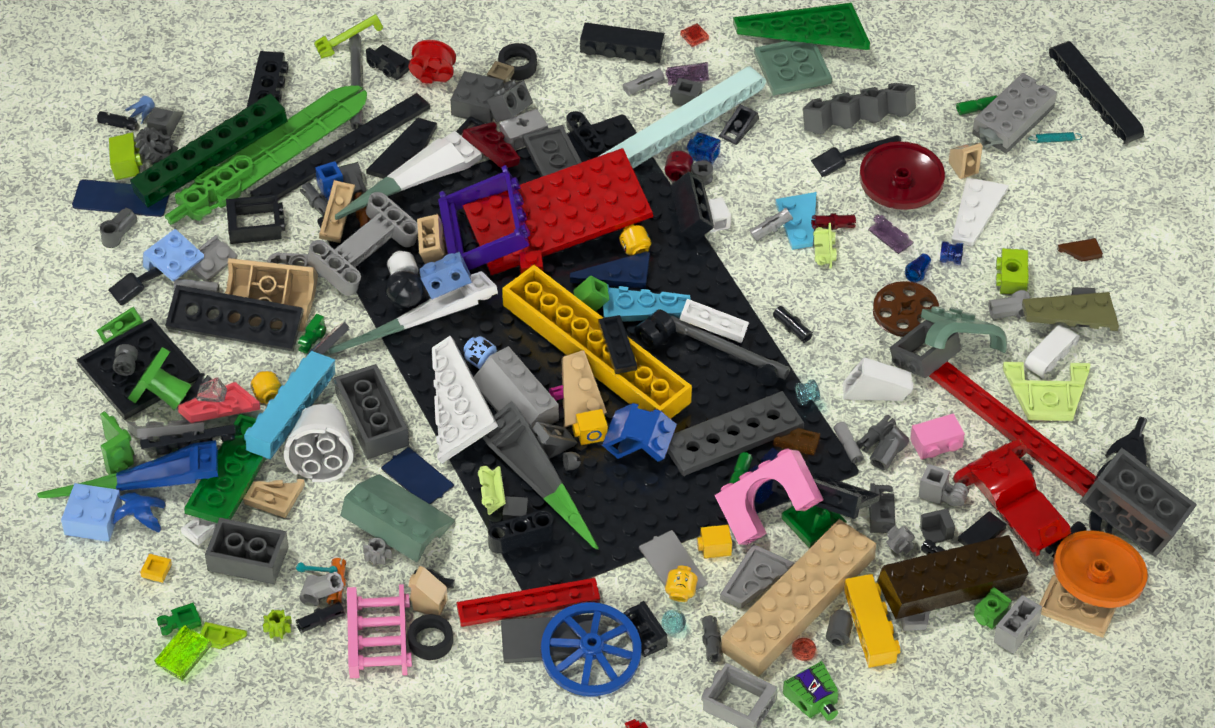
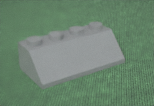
(507, 379)

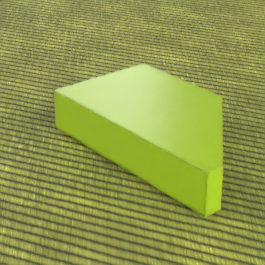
(222, 635)

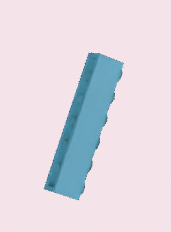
(285, 409)

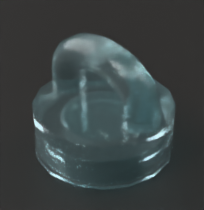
(674, 622)

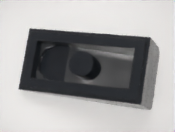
(739, 124)

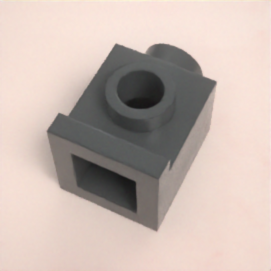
(685, 91)

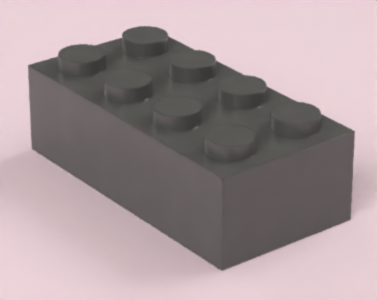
(371, 411)

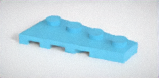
(640, 305)

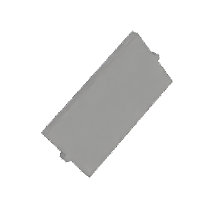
(667, 554)

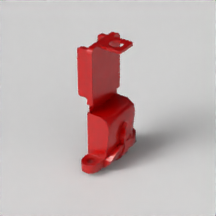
(1014, 494)

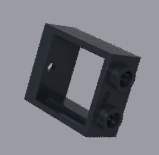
(254, 205)

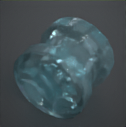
(807, 392)

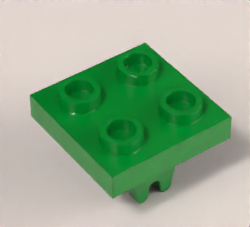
(810, 524)

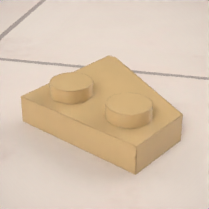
(274, 496)

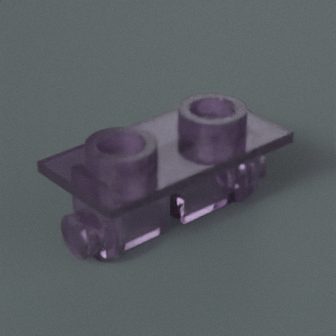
(694, 72)
(890, 234)

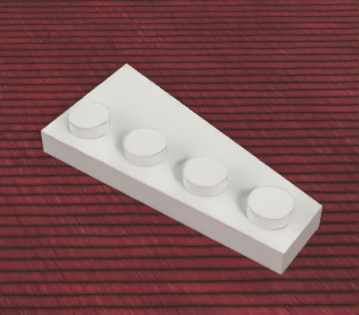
(976, 209)

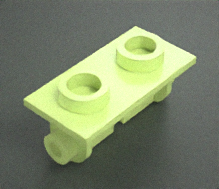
(826, 239)
(492, 488)

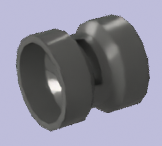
(125, 359)

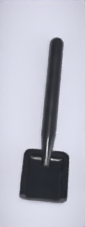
(833, 160)
(131, 285)

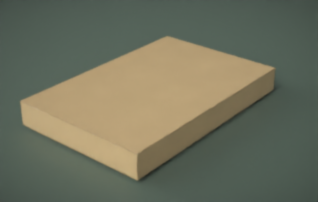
(1064, 607)

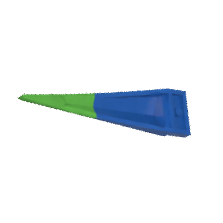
(176, 468)

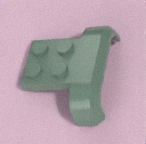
(956, 321)

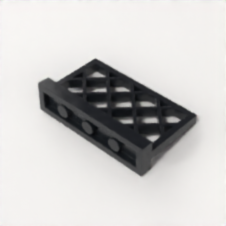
(838, 495)

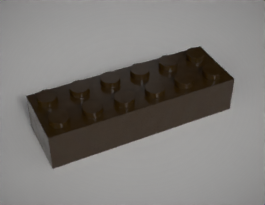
(951, 576)

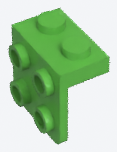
(117, 450)

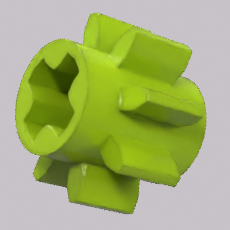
(277, 623)

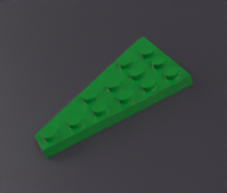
(822, 25)

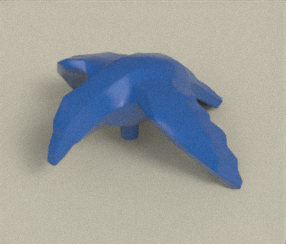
(140, 508)

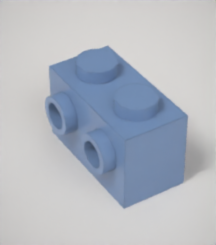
(445, 275)

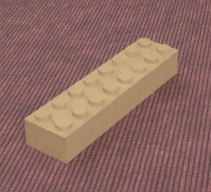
(798, 598)

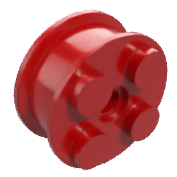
(432, 61)

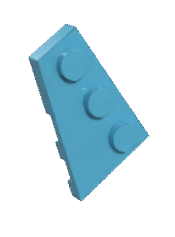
(801, 209)

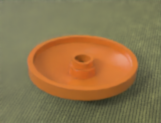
(1100, 569)

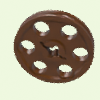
(901, 301)

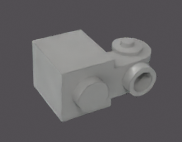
(936, 488)

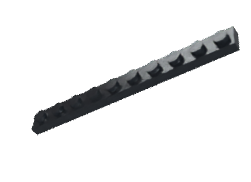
(344, 147)

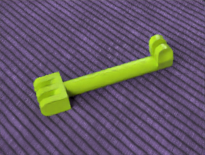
(325, 46)

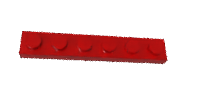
(527, 602)

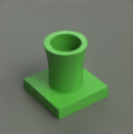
(160, 383)

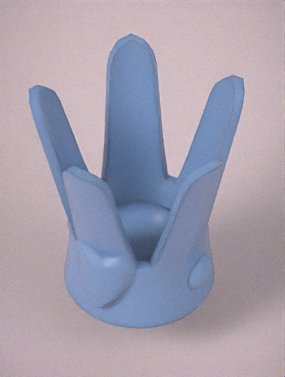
(144, 105)

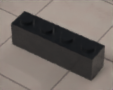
(622, 42)

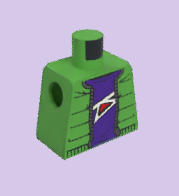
(813, 692)

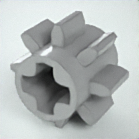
(900, 539)
(376, 551)

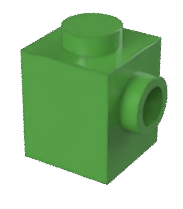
(592, 293)

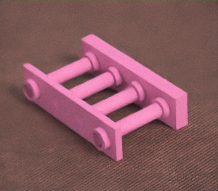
(357, 642)

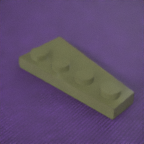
(1081, 309)

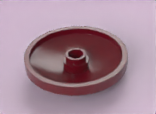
(902, 175)

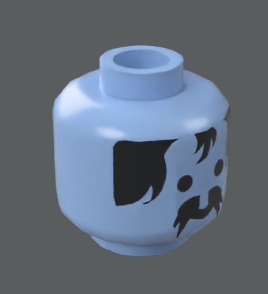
(478, 350)

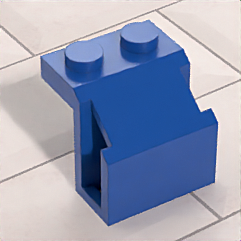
(638, 430)

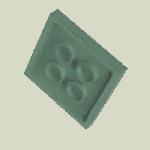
(792, 66)

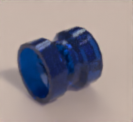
(951, 252)

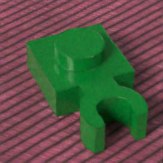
(315, 330)
(181, 616)

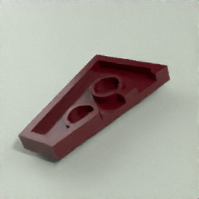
(492, 144)

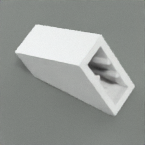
(877, 382)

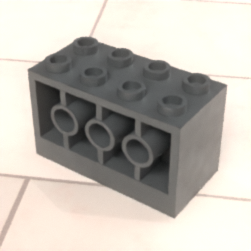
(1138, 502)

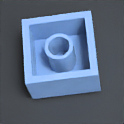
(91, 512)

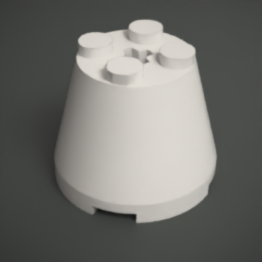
(319, 444)

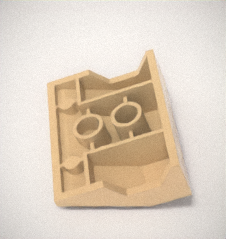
(272, 283)

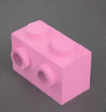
(937, 436)

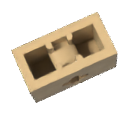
(431, 238)

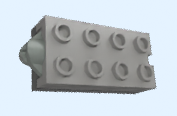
(1013, 113)

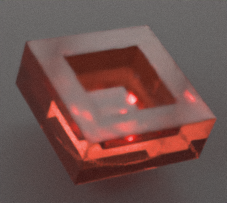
(694, 35)

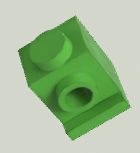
(992, 608)

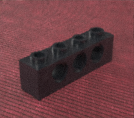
(268, 76)

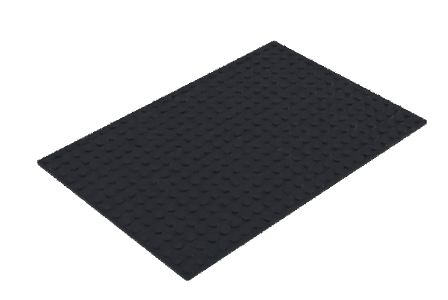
(624, 497)

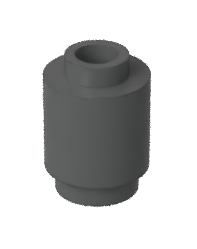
(839, 628)

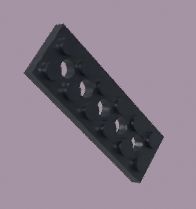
(228, 305)

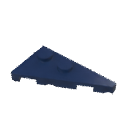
(624, 272)

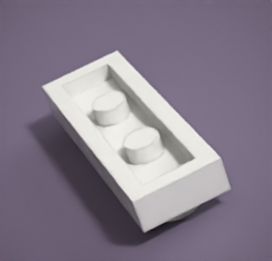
(714, 320)

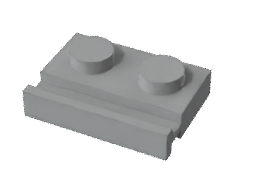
(215, 258)

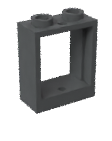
(931, 360)

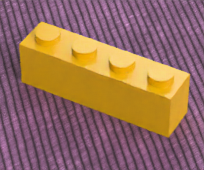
(871, 621)

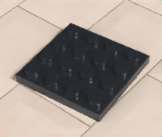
(148, 340)

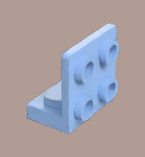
(172, 255)

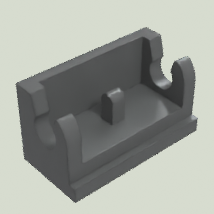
(882, 512)

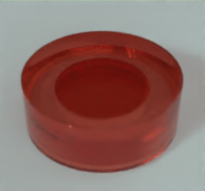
(803, 649)

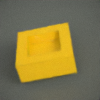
(156, 568)

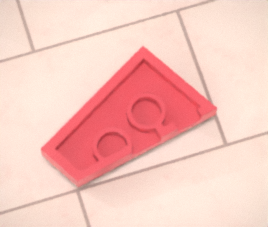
(236, 402)

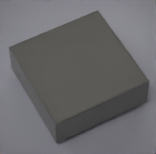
(514, 507)

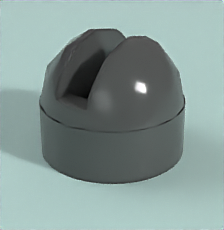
(570, 460)

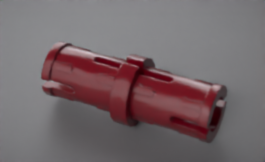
(836, 221)

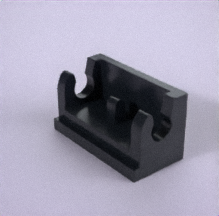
(650, 631)

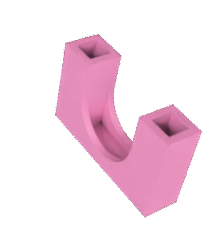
(738, 498)

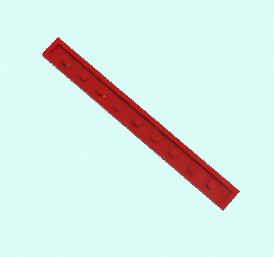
(1014, 427)

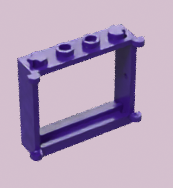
(496, 249)

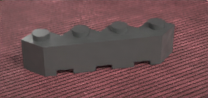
(869, 105)

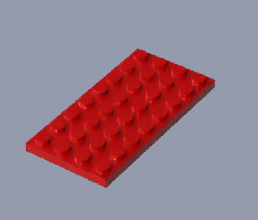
(564, 207)

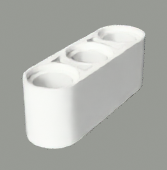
(1050, 350)

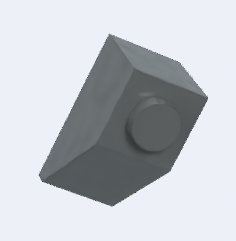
(164, 119)

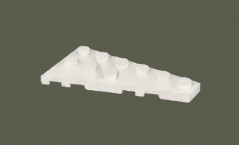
(459, 404)

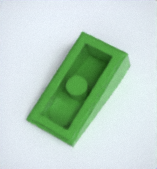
(121, 324)

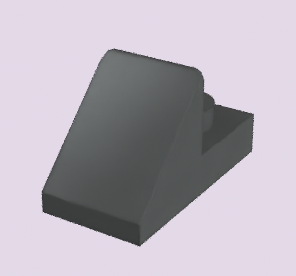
(554, 438)

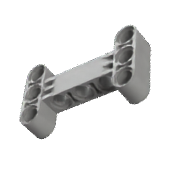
(362, 243)

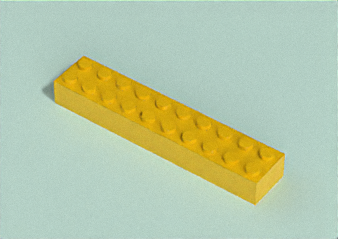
(575, 328)

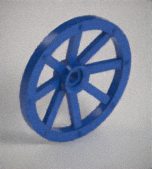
(591, 652)

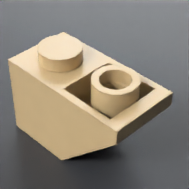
(427, 592)

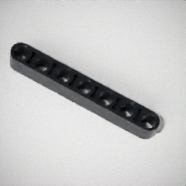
(1097, 91)

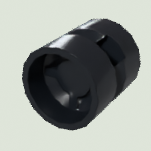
(655, 329)

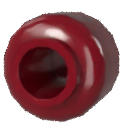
(678, 164)

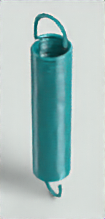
(1056, 137)

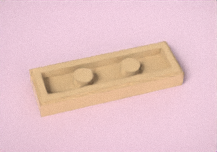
(339, 198)

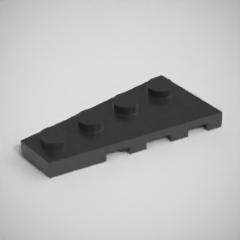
(405, 147)
(225, 433)

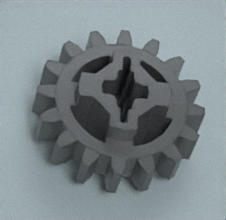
(154, 144)

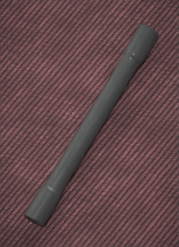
(355, 59)
(728, 347)

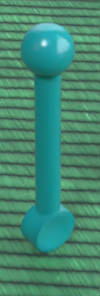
(301, 567)

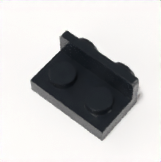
(387, 61)

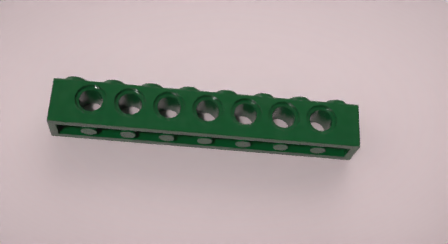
(208, 150)

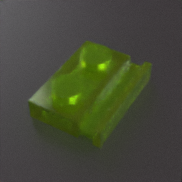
(183, 653)

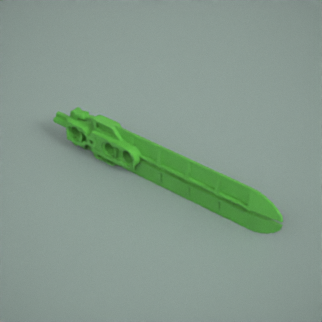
(267, 153)

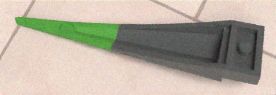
(523, 452)

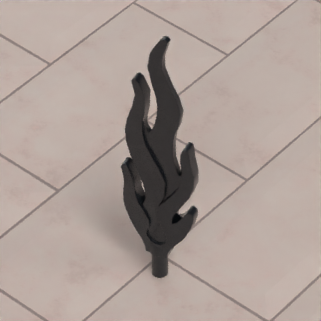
(1133, 444)

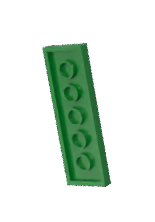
(237, 469)

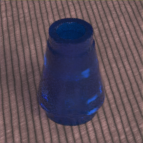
(916, 270)

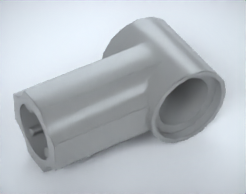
(1008, 306)
(320, 587)

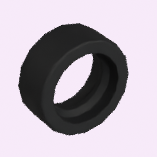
(520, 50)
(430, 652)

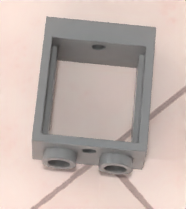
(746, 681)

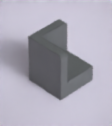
(937, 525)

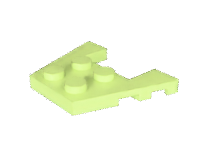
(1048, 398)

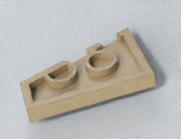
(579, 388)

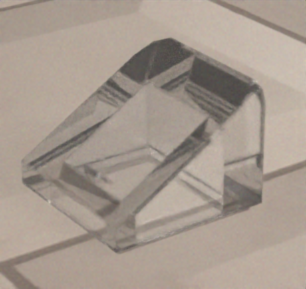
(212, 391)

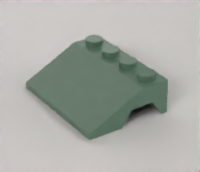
(394, 516)

